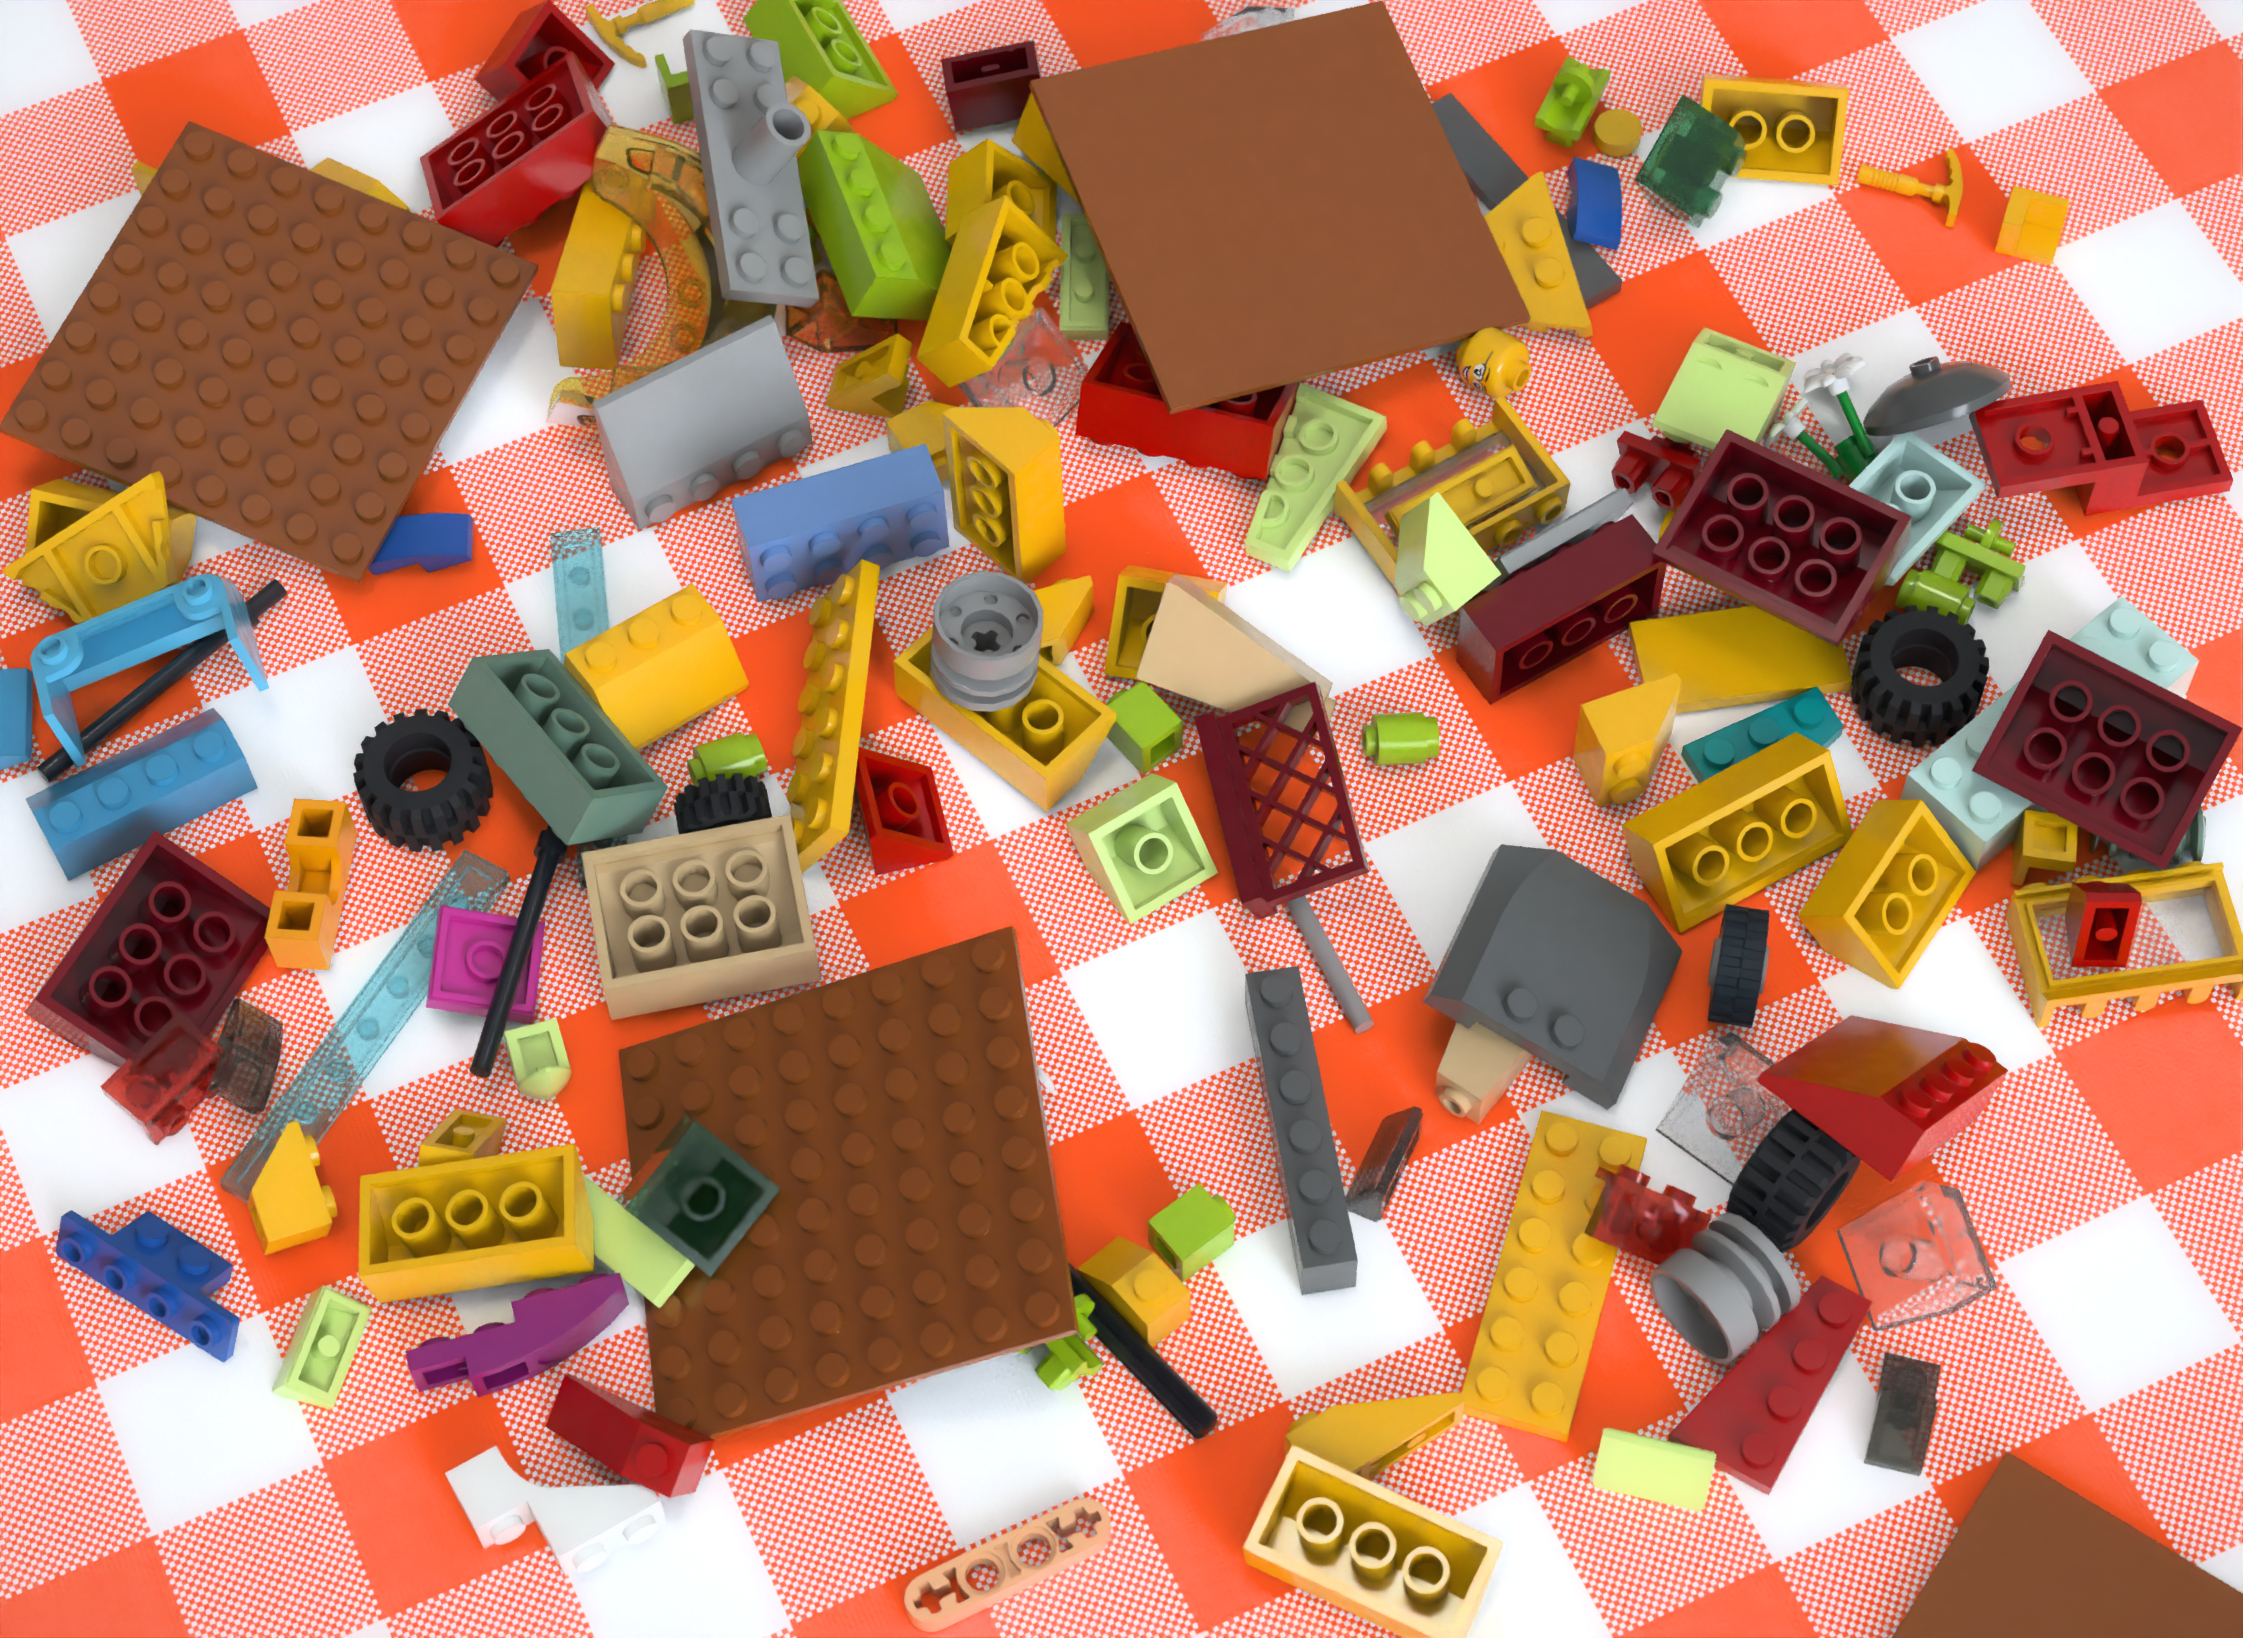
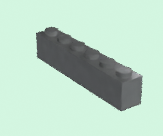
(1300, 1131)

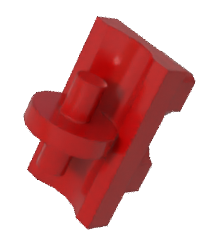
(1659, 461)

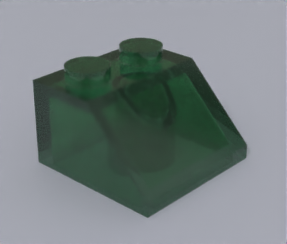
(1691, 163)
(698, 1194)

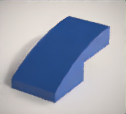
(1596, 203)
(426, 539)

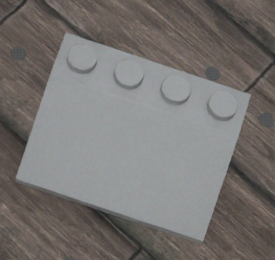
(702, 423)

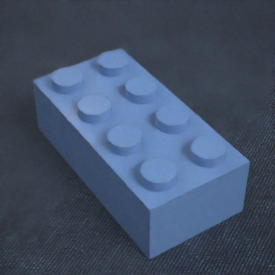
(830, 521)

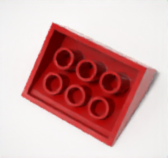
(518, 155)
(1126, 409)
(1887, 1089)

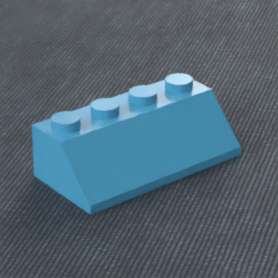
(142, 791)

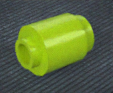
(1938, 591)
(1401, 738)
(728, 756)

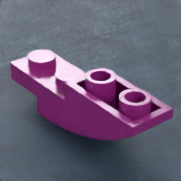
(545, 1332)

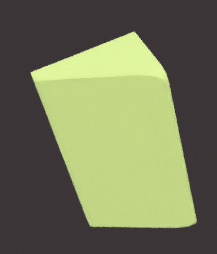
(322, 1348)
(1653, 1469)

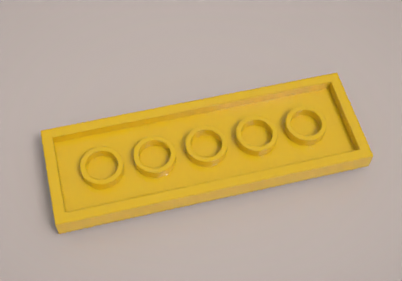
(832, 713)
(1548, 1282)

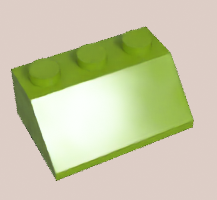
(825, 51)

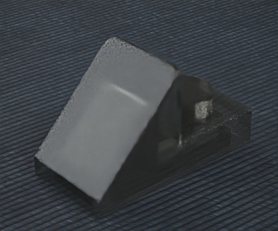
(1902, 1414)

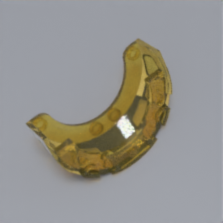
(665, 195)

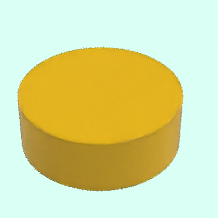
(1617, 132)

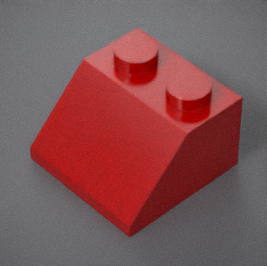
(533, 44)

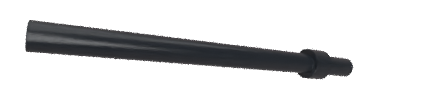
(158, 684)
(549, 852)

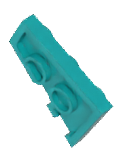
(1805, 714)

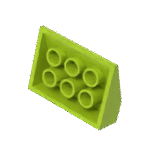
(874, 226)

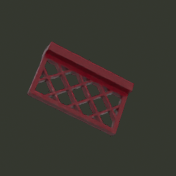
(1244, 823)

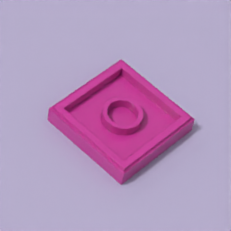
(469, 959)

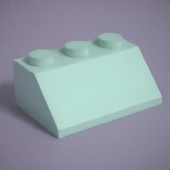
(1923, 485)

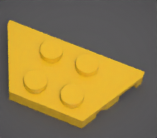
(1539, 259)
(105, 556)

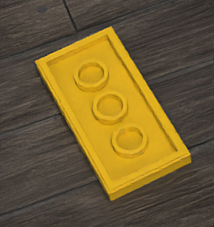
(1736, 658)

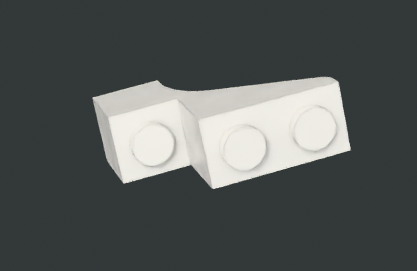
(575, 1520)

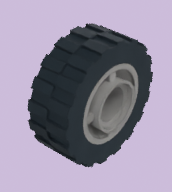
(1738, 966)

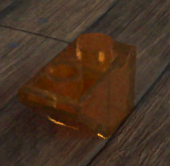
(829, 323)

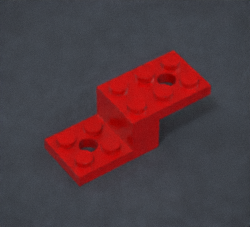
(2100, 448)

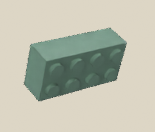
(557, 746)

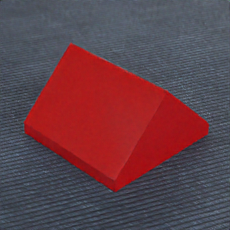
(900, 812)

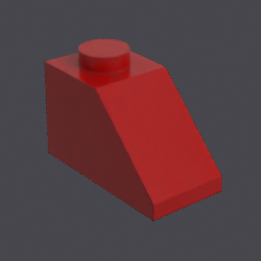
(2101, 923)

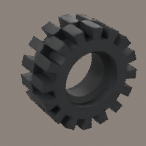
(721, 803)

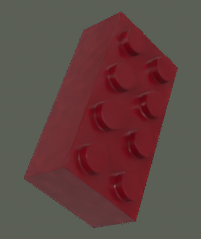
(1559, 608)

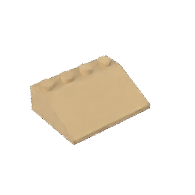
(700, 917)

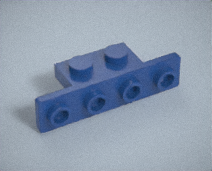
(158, 1273)

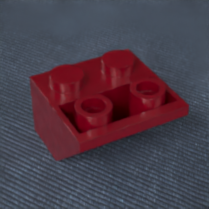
(990, 84)

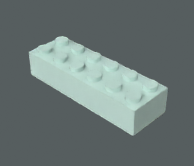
(1985, 815)

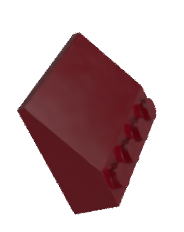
(1784, 538)
(2107, 749)
(155, 947)

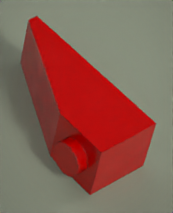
(630, 1438)

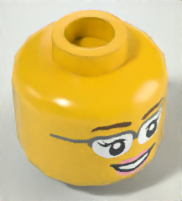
(1494, 362)

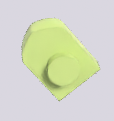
(538, 1059)

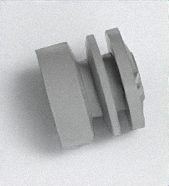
(986, 641)
(1725, 1288)

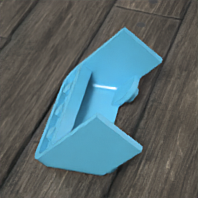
(134, 636)

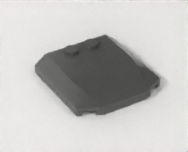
(1558, 967)

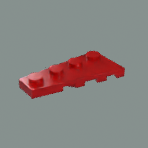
(1773, 1391)

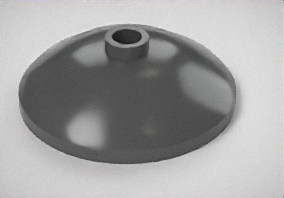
(1934, 395)

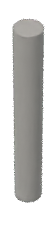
(1330, 964)

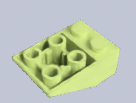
(1723, 388)

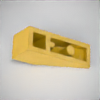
(1375, 1433)

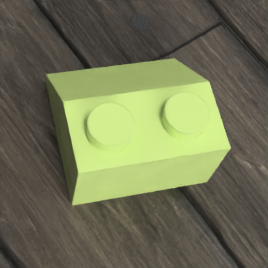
(1438, 562)
(1142, 846)

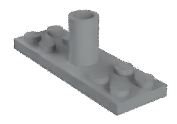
(751, 168)

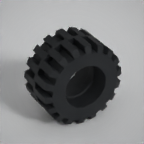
(1925, 642)
(416, 746)
(1792, 1181)

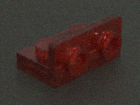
(166, 1078)
(1642, 1218)

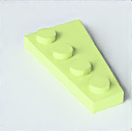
(1320, 447)

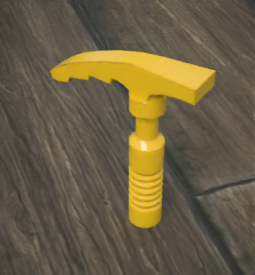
(618, 25)
(1909, 186)

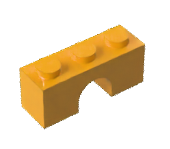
(308, 914)

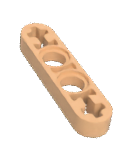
(1013, 1573)

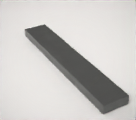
(1495, 176)

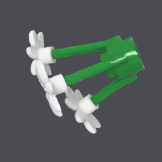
(1855, 451)

